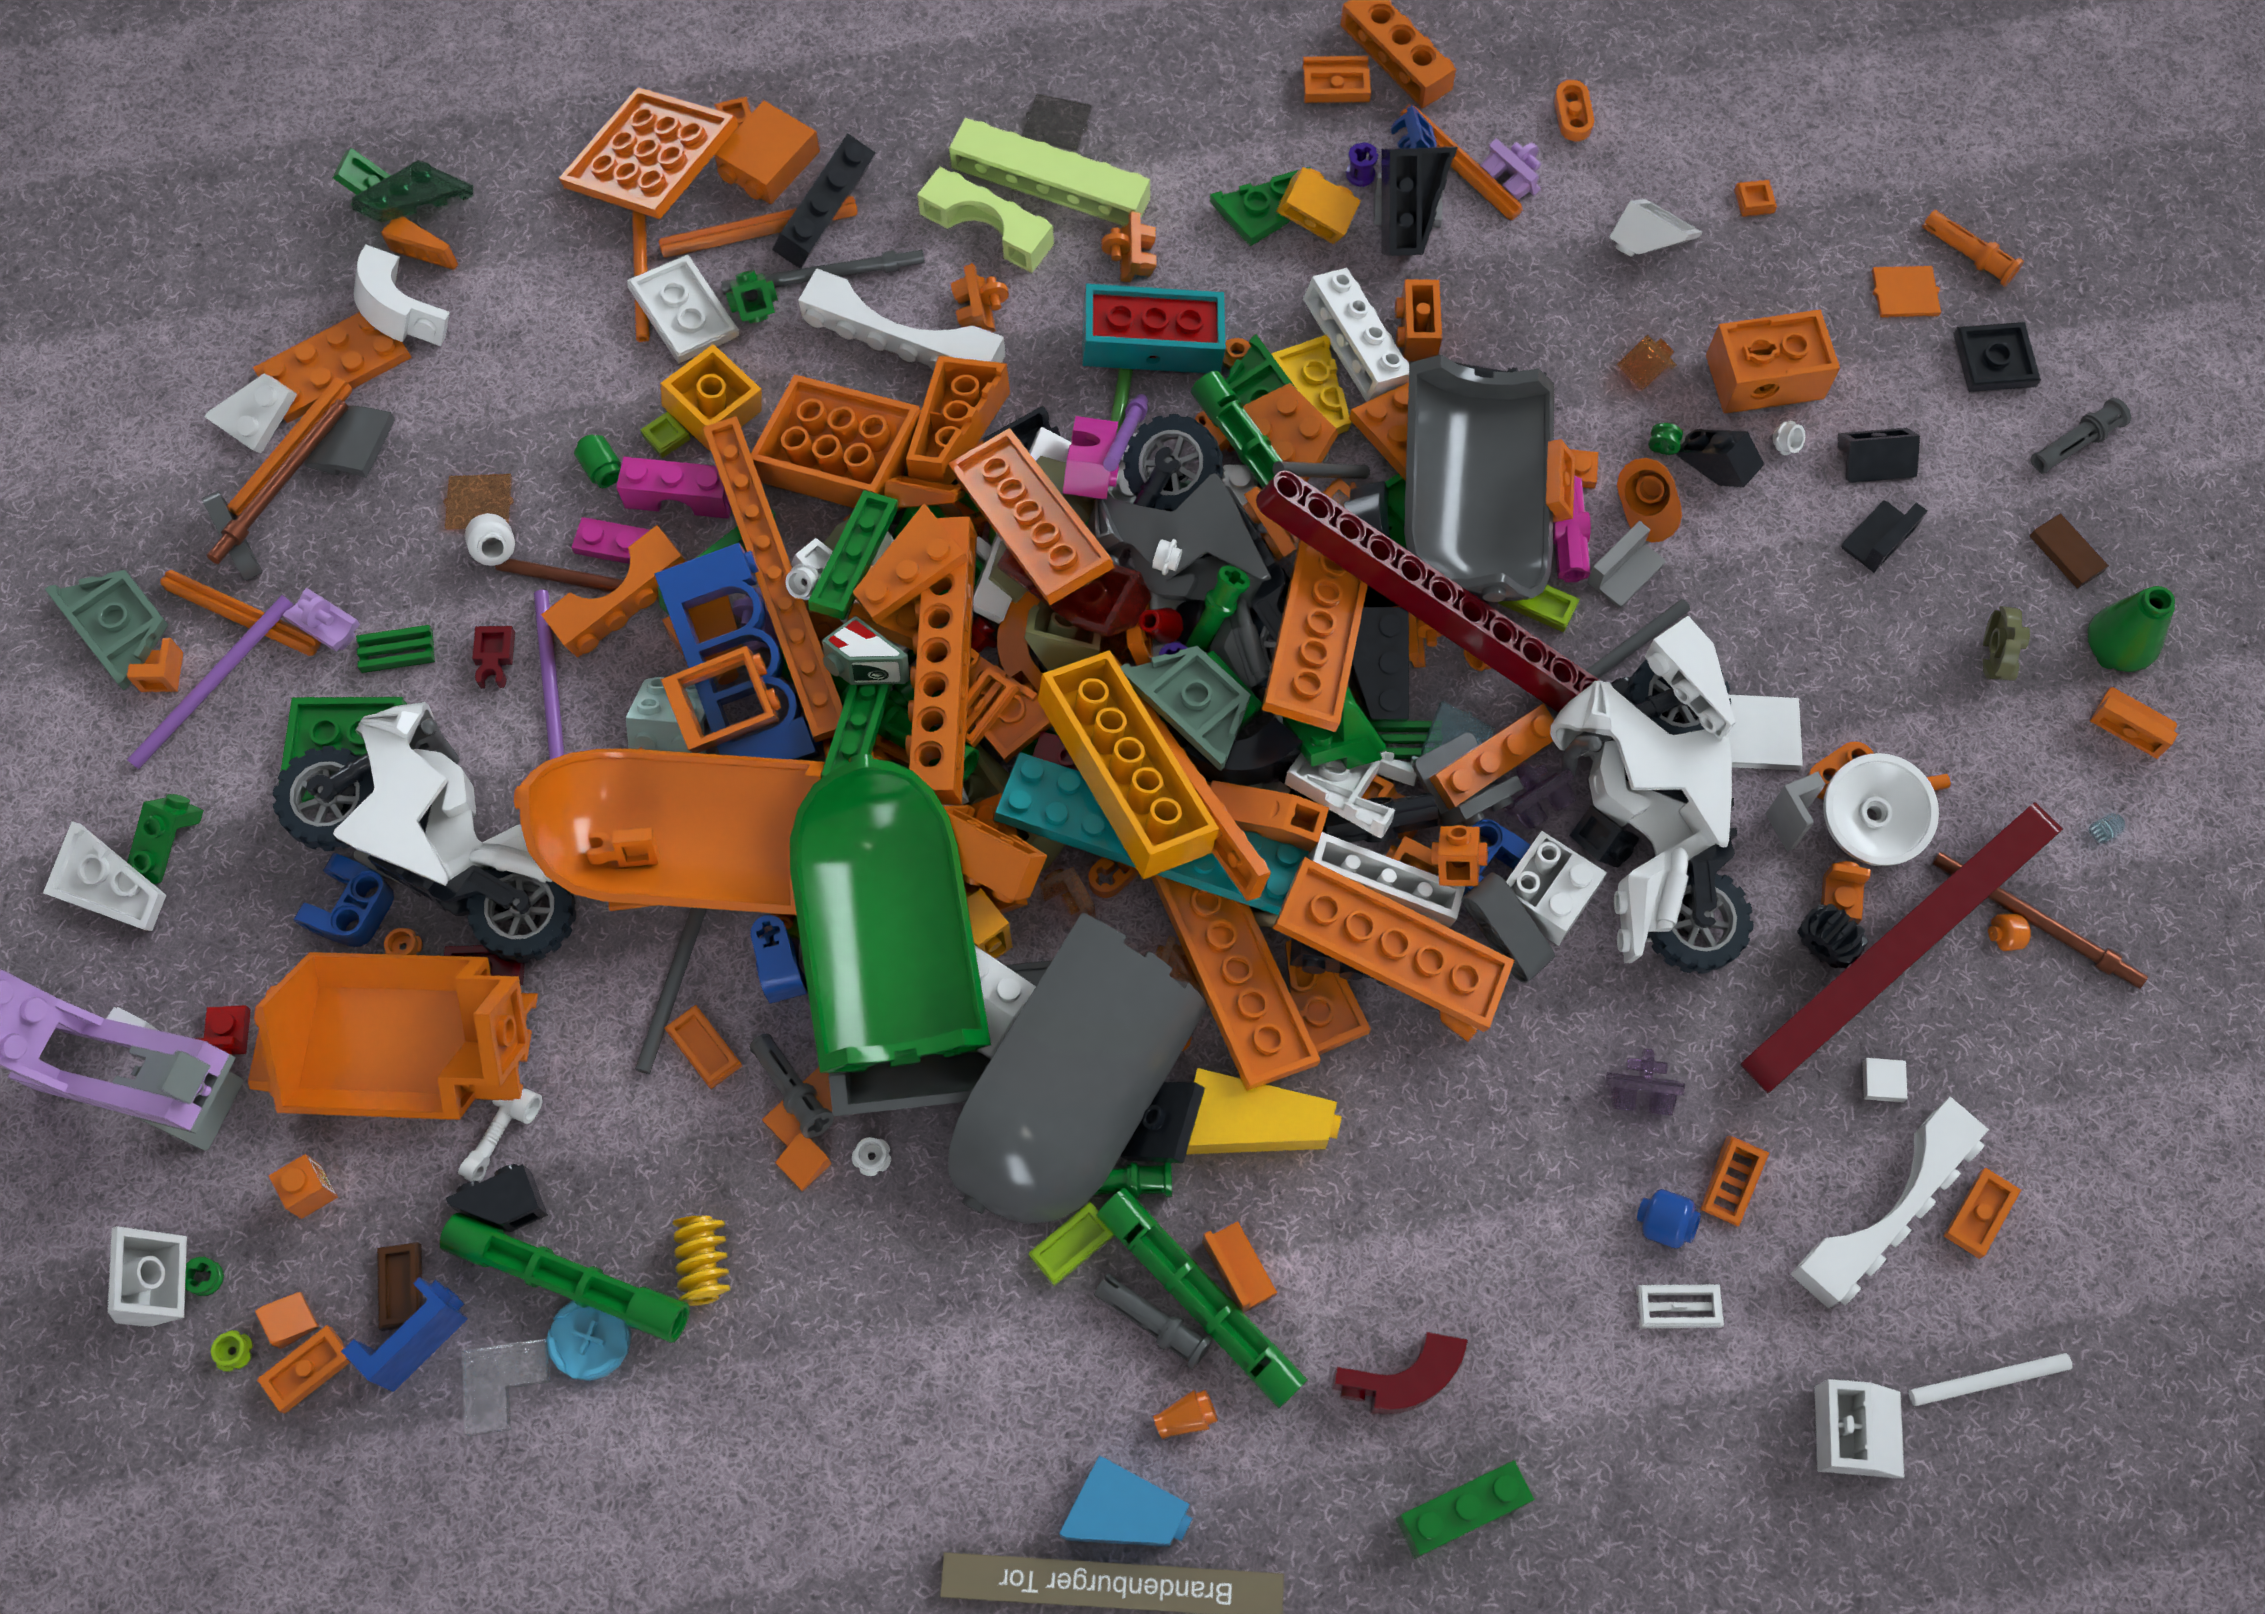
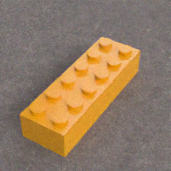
(1127, 764)

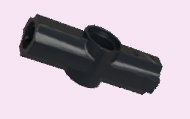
(1410, 814)

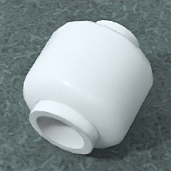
(489, 539)

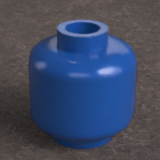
(1669, 1218)

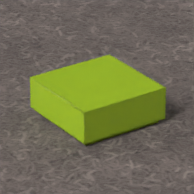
(665, 434)

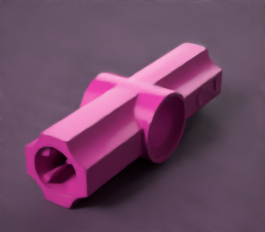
(1572, 540)

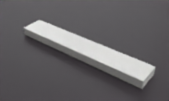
(989, 598)

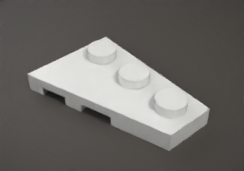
(102, 882)

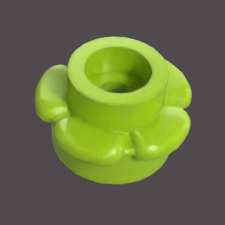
(222, 1346)

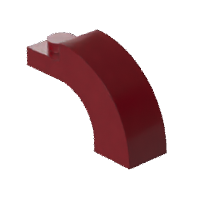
(1411, 1388)

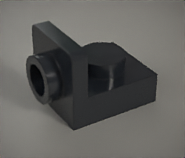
(1604, 838)

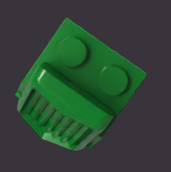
(1352, 743)

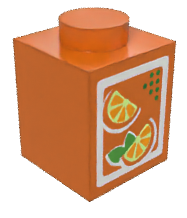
(303, 1186)

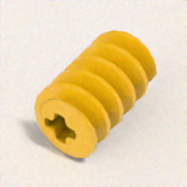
(699, 1259)

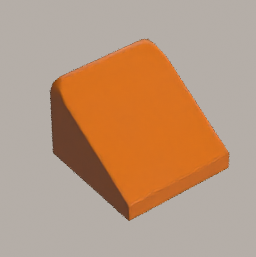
(803, 1161)
(286, 1320)

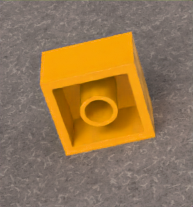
(710, 391)

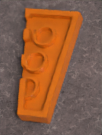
(1020, 720)

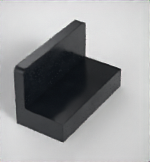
(1880, 454)
(1882, 534)

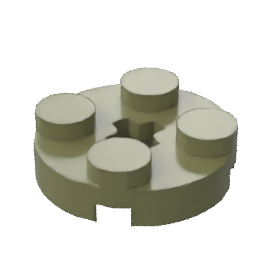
(2005, 639)

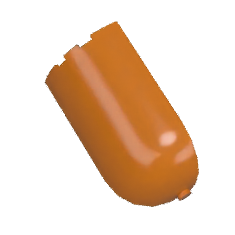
(714, 818)

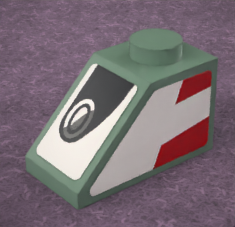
(864, 656)

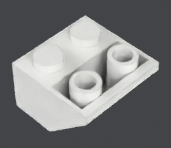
(1554, 885)
(1858, 1429)

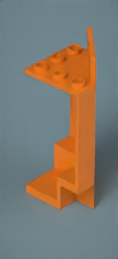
(390, 1036)

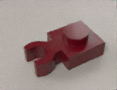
(491, 650)

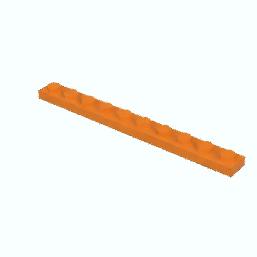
(787, 613)

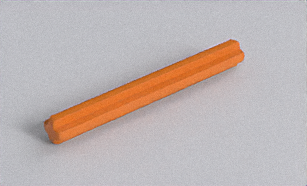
(1476, 175)
(336, 390)
(237, 611)

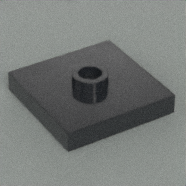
(1996, 357)
(1166, 1124)

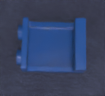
(412, 1341)

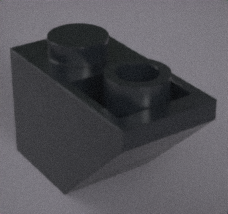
(1722, 456)
(503, 1200)

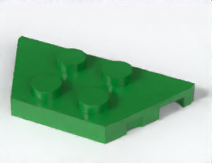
(1256, 373)

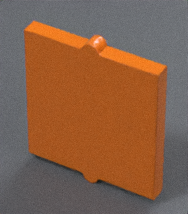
(1906, 291)

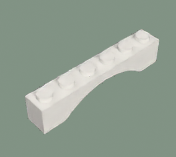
(833, 304)
(1939, 1147)

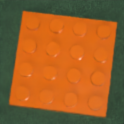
(649, 152)

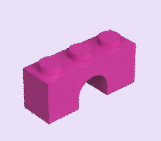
(1085, 458)
(648, 482)

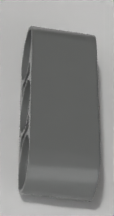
(1508, 926)

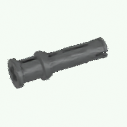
(2092, 428)
(798, 1096)
(1168, 1330)

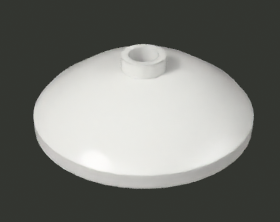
(1898, 795)

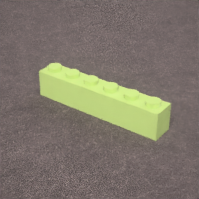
(1048, 172)

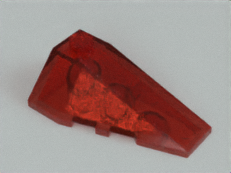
(1101, 606)

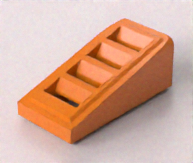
(413, 241)
(916, 492)
(1719, 1174)

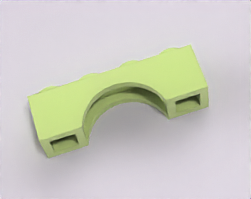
(953, 200)

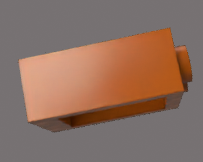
(685, 715)

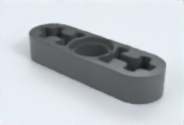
(241, 554)

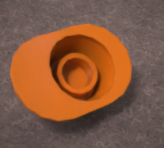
(1650, 497)

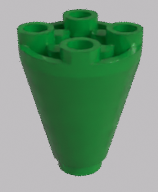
(2132, 630)

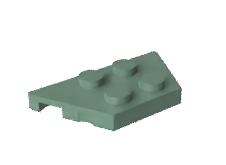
(112, 620)
(1193, 699)

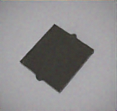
(1057, 121)

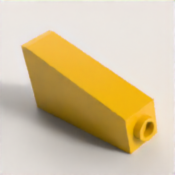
(1259, 1118)

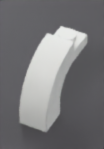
(388, 307)

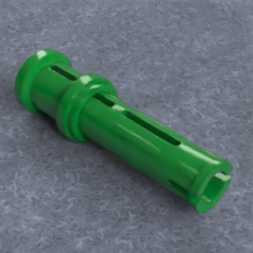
(1219, 604)
(1139, 1180)

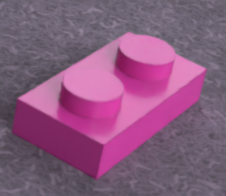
(605, 539)

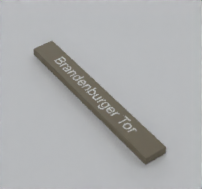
(1110, 1585)

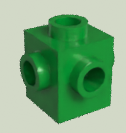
(758, 308)

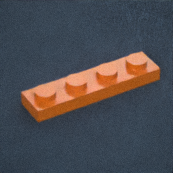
(1494, 757)

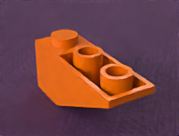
(1273, 814)

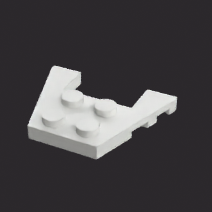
(1343, 788)

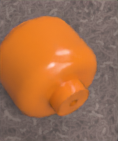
(2010, 931)

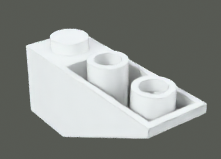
(1692, 669)

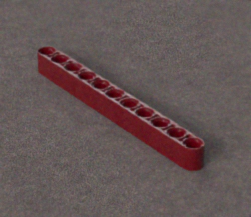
(1422, 590)
(1900, 948)

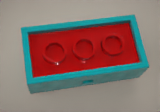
(1153, 328)

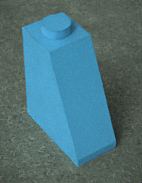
(1124, 1510)

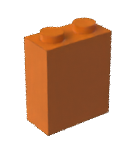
(767, 152)

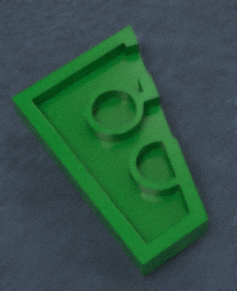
(1254, 208)

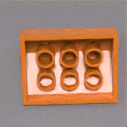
(834, 441)

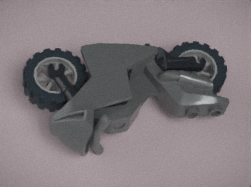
(1208, 529)

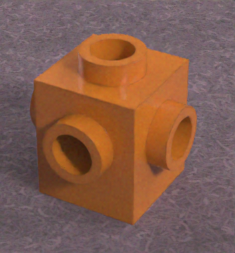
(1459, 855)

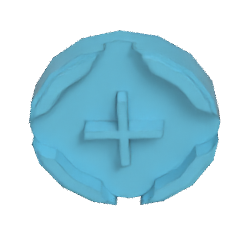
(587, 1342)

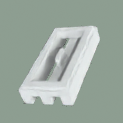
(1644, 1307)

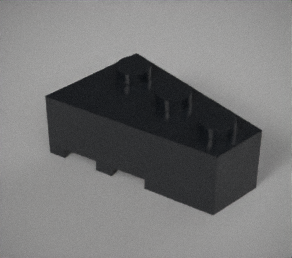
(1410, 195)
(1382, 663)

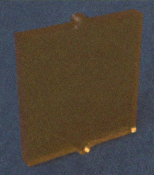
(476, 496)

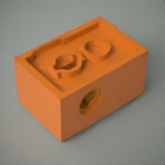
(1772, 361)

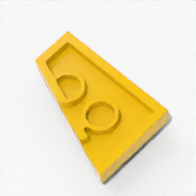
(1314, 376)

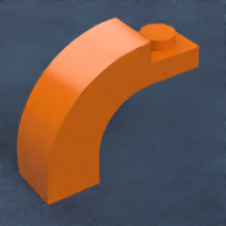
(1013, 648)

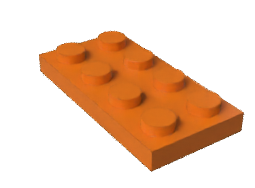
(343, 351)

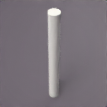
(1990, 1379)

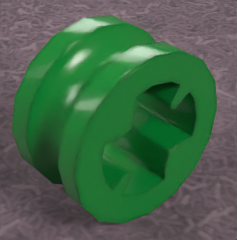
(1665, 438)
(205, 1288)

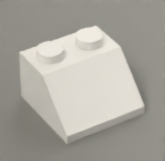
(146, 1277)

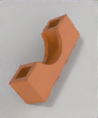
(585, 621)

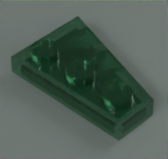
(408, 189)

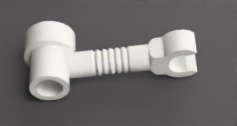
(522, 1109)

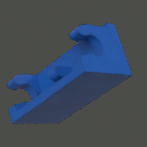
(1419, 130)

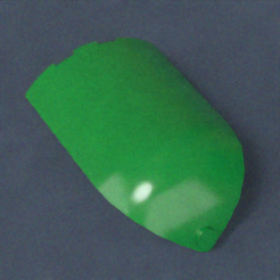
(883, 921)

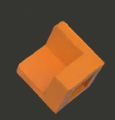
(160, 669)

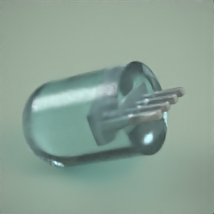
(2107, 827)

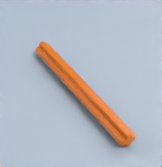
(738, 231)

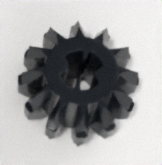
(1832, 936)

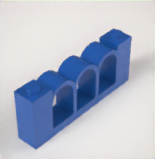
(708, 579)

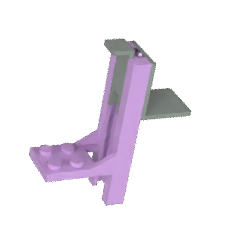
(178, 1089)

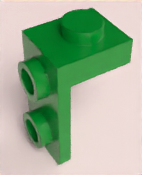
(157, 831)

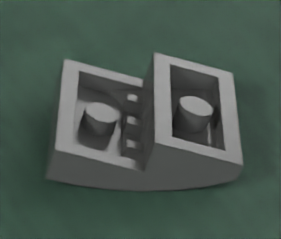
(352, 442)

